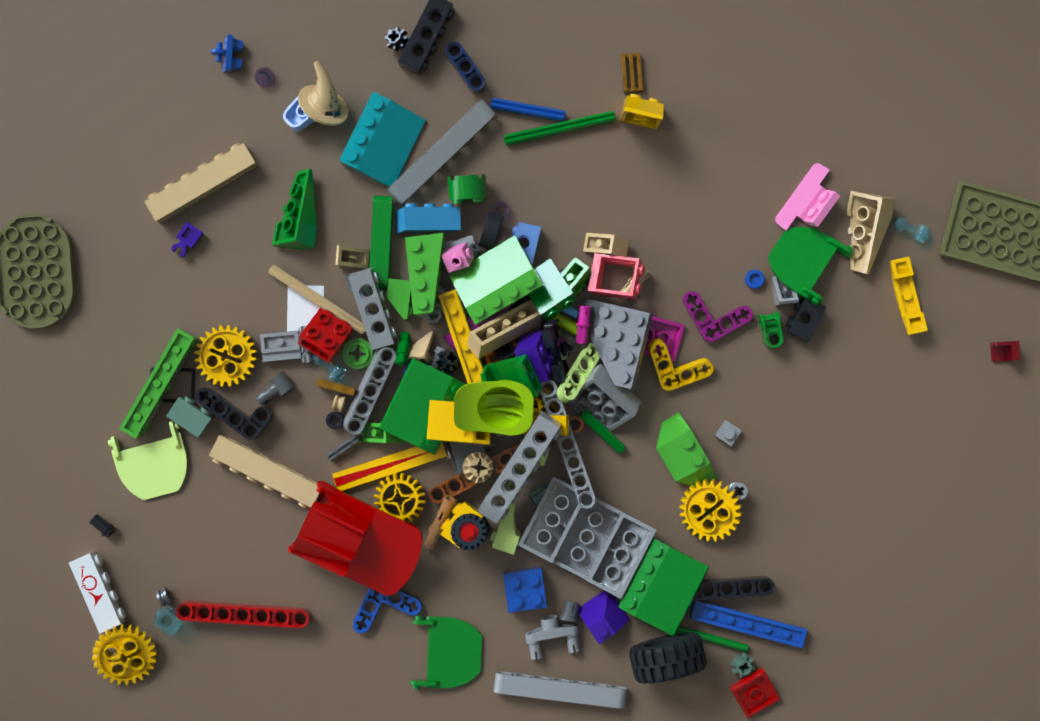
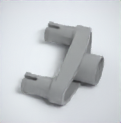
(552, 629)

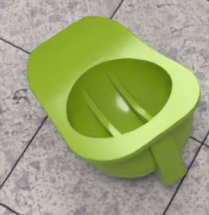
(494, 407)

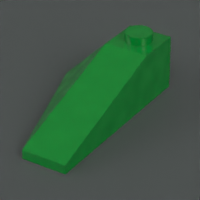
(298, 223)

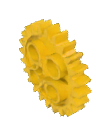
(220, 371)
(699, 496)
(124, 654)

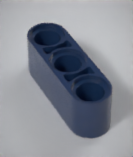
(458, 61)

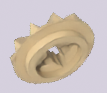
(471, 473)

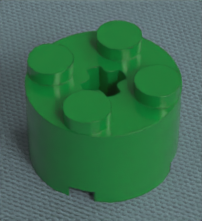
(467, 188)

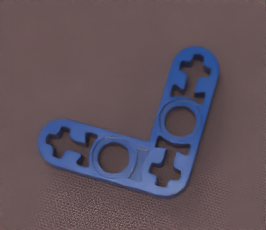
(386, 599)

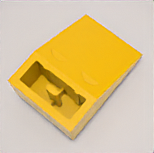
(442, 426)

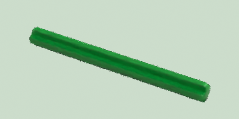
(559, 128)

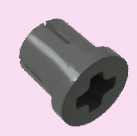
(570, 611)

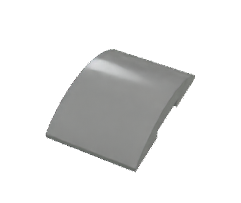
(591, 542)

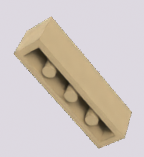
(504, 329)

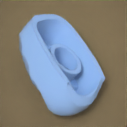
(296, 117)

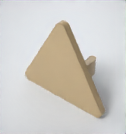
(420, 349)

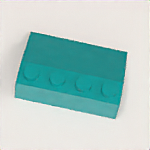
(382, 140)

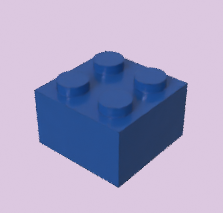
(524, 589)

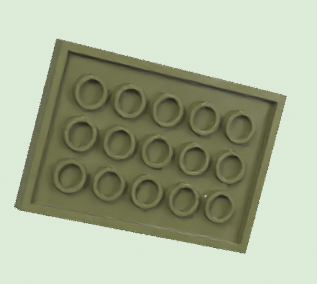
(994, 231)

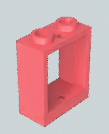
(598, 270)

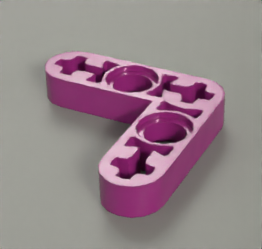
(709, 322)

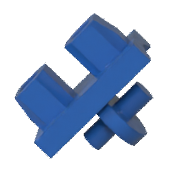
(230, 45)

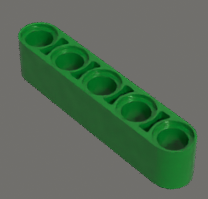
(381, 238)

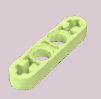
(581, 373)

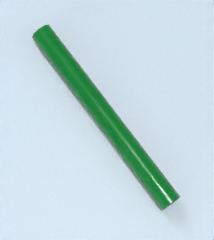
(715, 639)

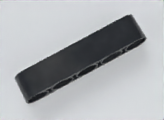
(735, 592)

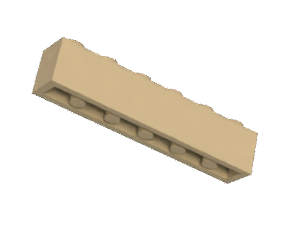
(201, 182)
(263, 469)

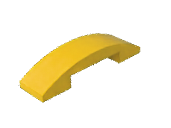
(906, 296)

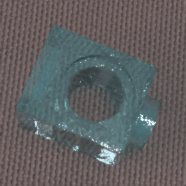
(159, 622)

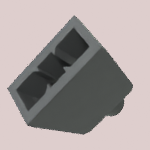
(459, 452)

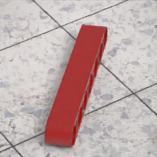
(234, 614)

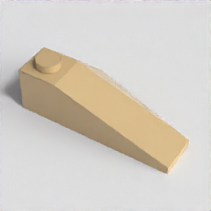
(868, 224)

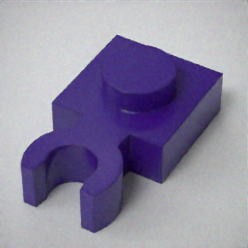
(189, 237)

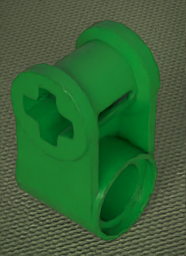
(771, 328)

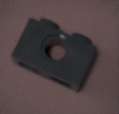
(814, 313)

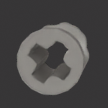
(744, 490)

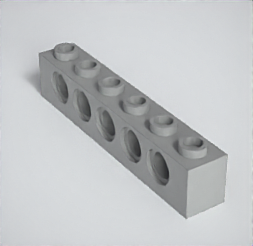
(495, 510)

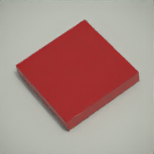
(755, 692)

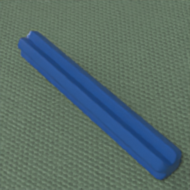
(528, 109)

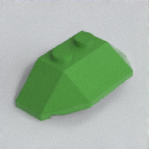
(683, 453)

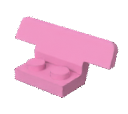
(809, 200)

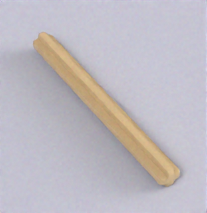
(316, 298)

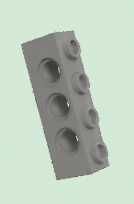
(376, 337)

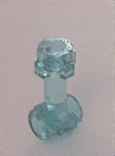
(921, 233)
(336, 372)

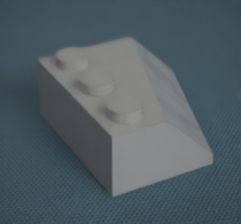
(604, 400)

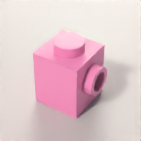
(457, 257)

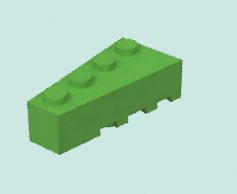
(425, 271)

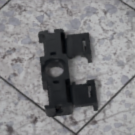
(558, 349)

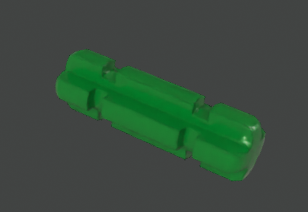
(403, 348)

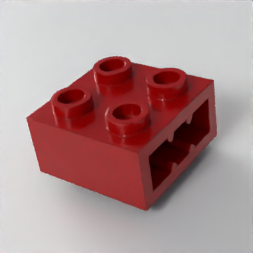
(325, 335)

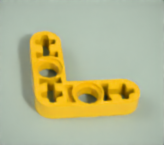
(670, 371)

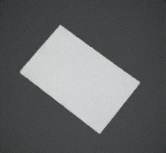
(300, 309)

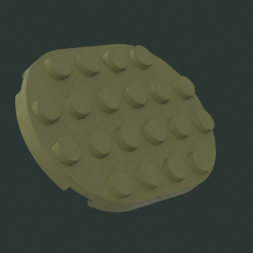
(35, 271)

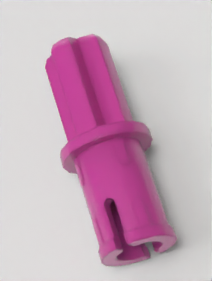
(583, 324)

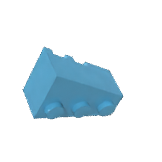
(427, 219)

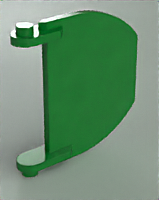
(802, 257)
(452, 652)

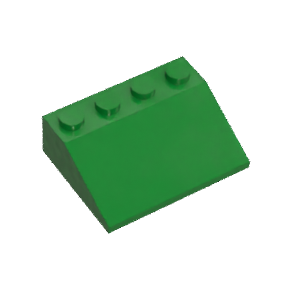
(409, 408)
(663, 587)

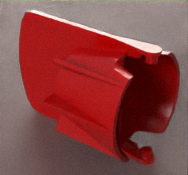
(358, 541)

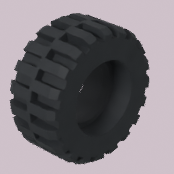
(667, 658)

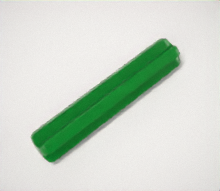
(602, 431)

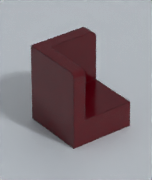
(1005, 351)

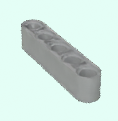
(362, 397)

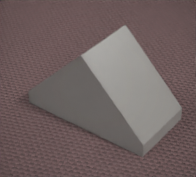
(782, 294)

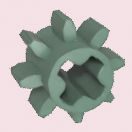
(746, 668)

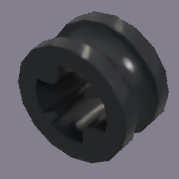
(332, 425)

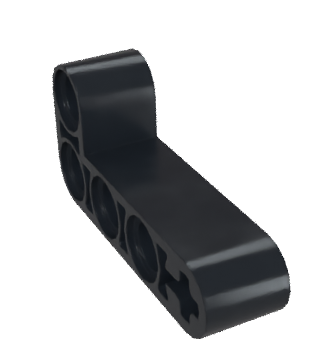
(231, 409)

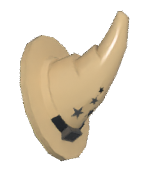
(322, 101)

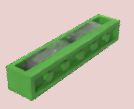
(159, 383)

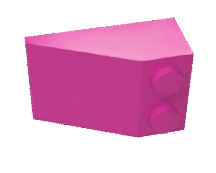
(667, 331)

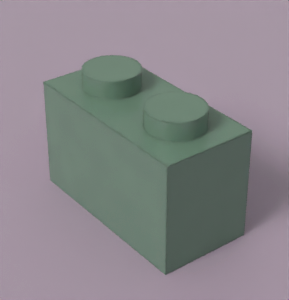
(190, 416)

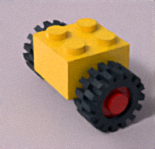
(466, 528)

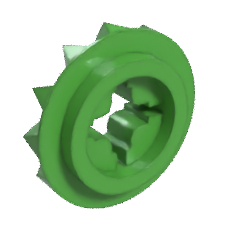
(351, 360)

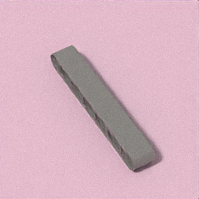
(441, 151)
(573, 452)
(560, 689)

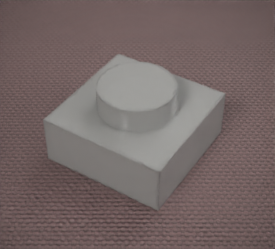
(728, 433)

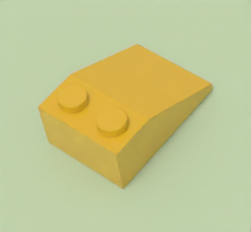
(642, 112)

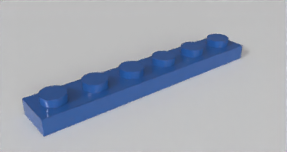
(748, 623)

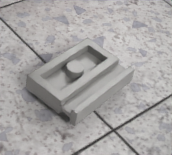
(280, 346)

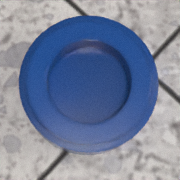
(754, 279)

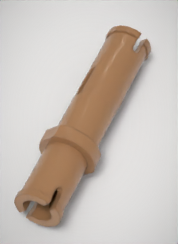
(442, 515)

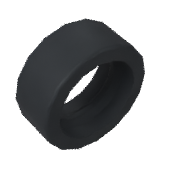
(490, 230)

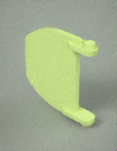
(152, 467)

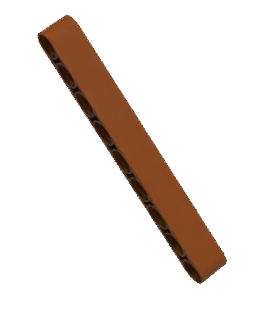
(499, 467)

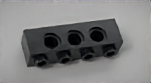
(416, 41)

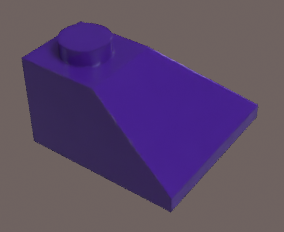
(603, 616)

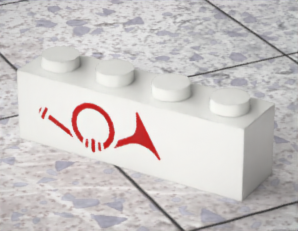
(97, 591)

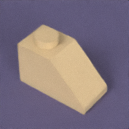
(606, 244)

